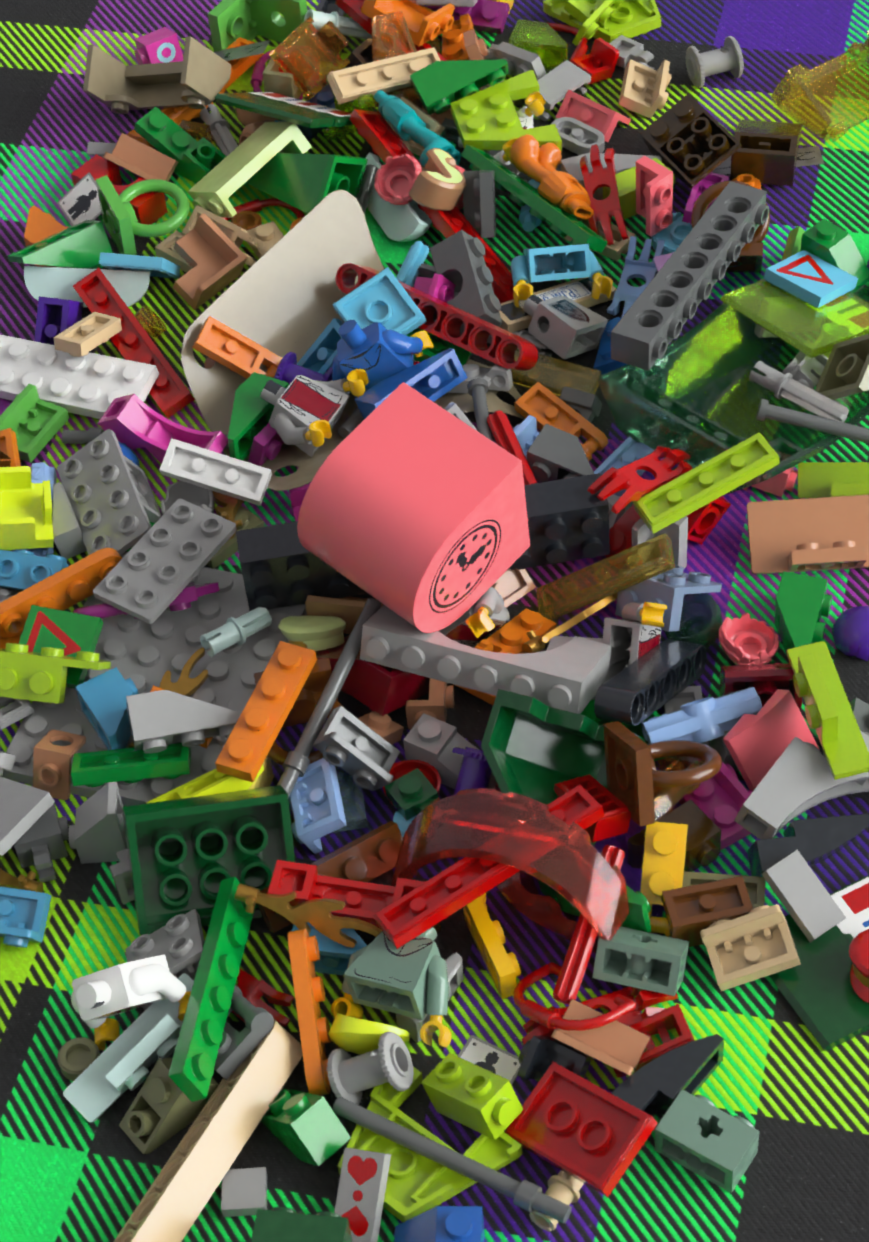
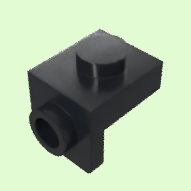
(543, 1050)

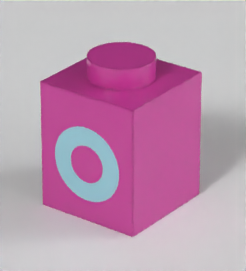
(158, 47)

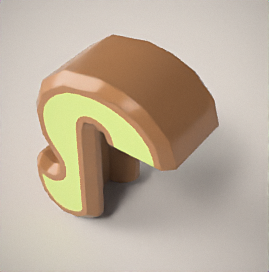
(439, 183)

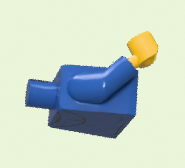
(376, 351)

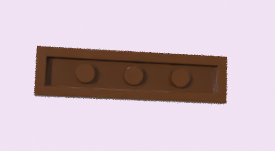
(358, 861)

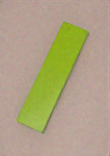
(706, 482)

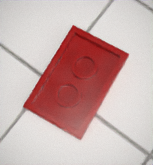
(581, 1128)

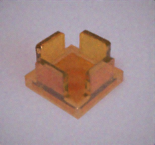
(311, 55)

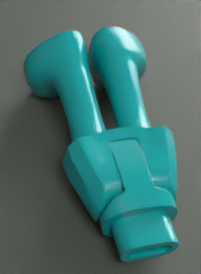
(411, 127)

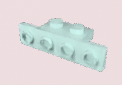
(127, 1058)

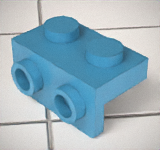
(23, 569)
(23, 916)

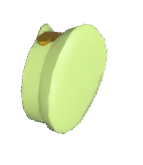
(313, 631)

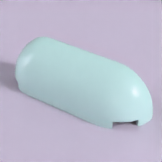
(398, 222)
(59, 282)

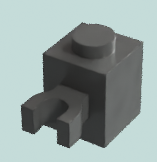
(43, 844)

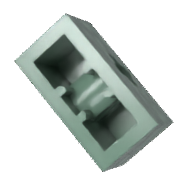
(642, 961)
(707, 1140)

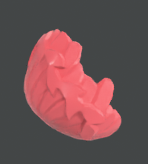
(396, 179)
(748, 640)

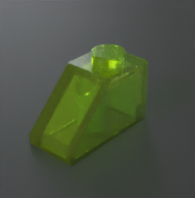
(541, 40)

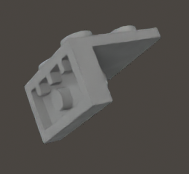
(179, 941)

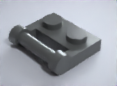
(235, 1045)

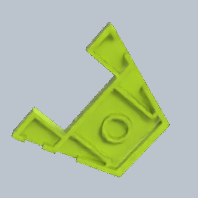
(629, 20)
(490, 118)
(413, 1180)

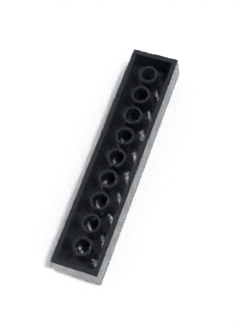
(562, 526)

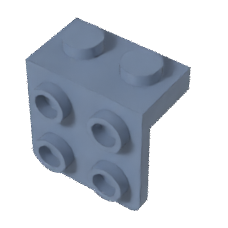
(668, 590)

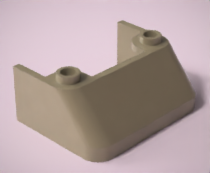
(158, 85)

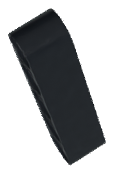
(650, 682)

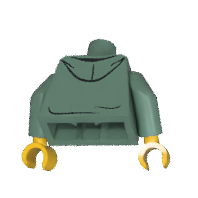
(399, 981)

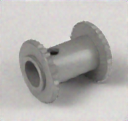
(714, 61)
(386, 1064)

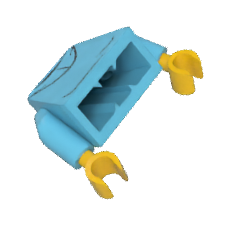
(557, 264)

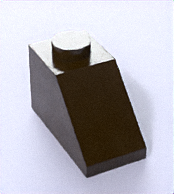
(702, 838)

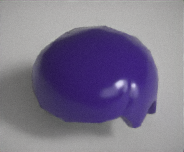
(852, 632)

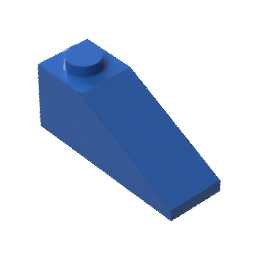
(430, 378)

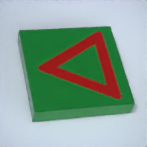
(62, 630)

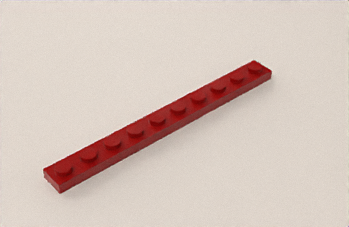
(387, 143)

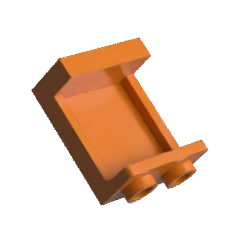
(421, 21)

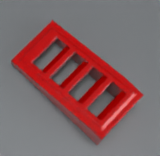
(616, 813)
(661, 1023)

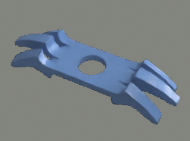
(635, 269)

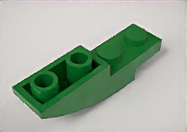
(193, 156)

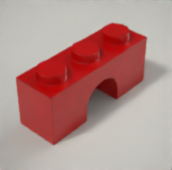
(147, 206)

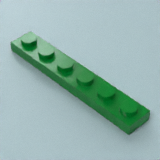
(541, 208)
(211, 993)

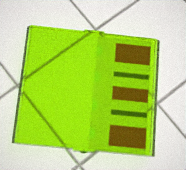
(796, 321)

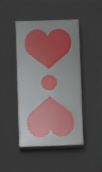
(362, 1192)

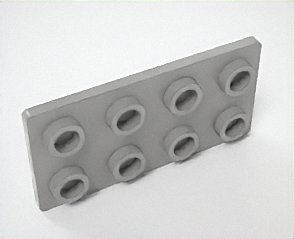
(108, 495)
(164, 561)

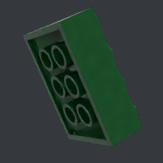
(191, 844)

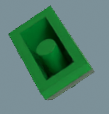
(836, 248)

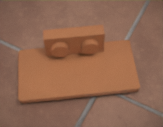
(808, 534)

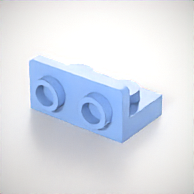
(316, 805)

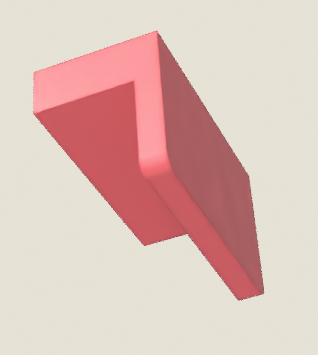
(591, 113)

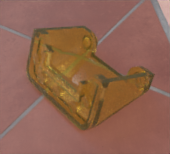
(830, 95)

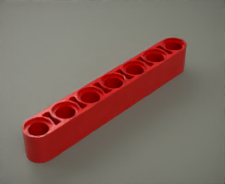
(449, 322)

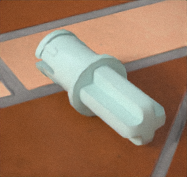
(235, 630)

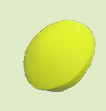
(361, 1035)

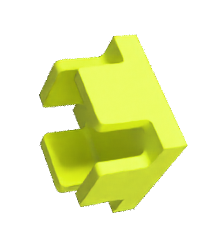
(24, 510)

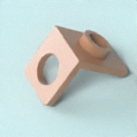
(53, 763)

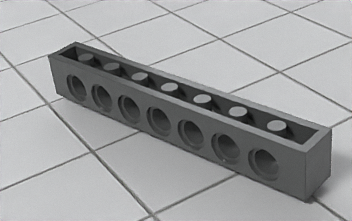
(688, 276)

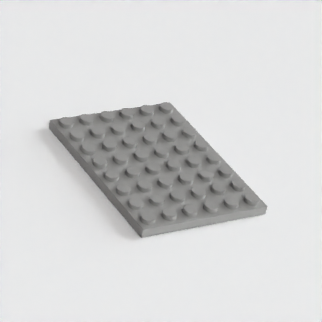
(144, 655)

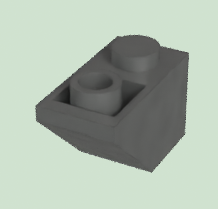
(557, 456)

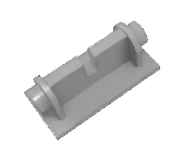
(806, 369)

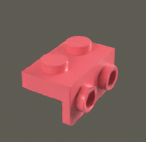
(654, 194)

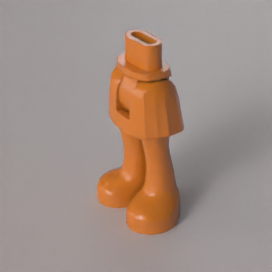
(554, 185)

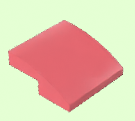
(762, 738)

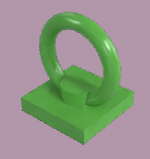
(120, 216)

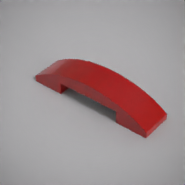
(360, 897)

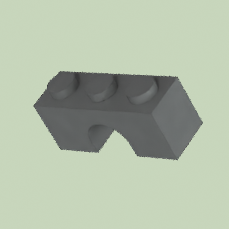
(460, 261)

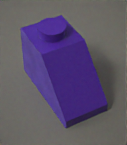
(54, 317)

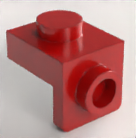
(599, 62)

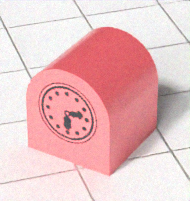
(417, 510)

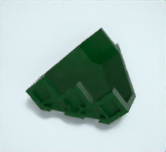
(541, 746)

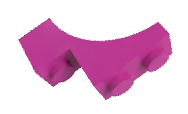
(144, 428)

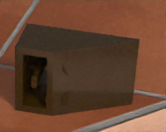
(689, 141)
(767, 151)

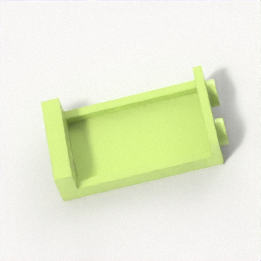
(243, 162)

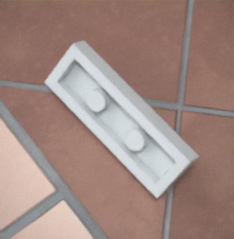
(215, 471)

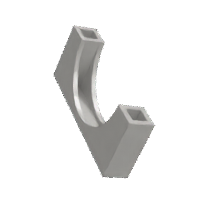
(557, 677)

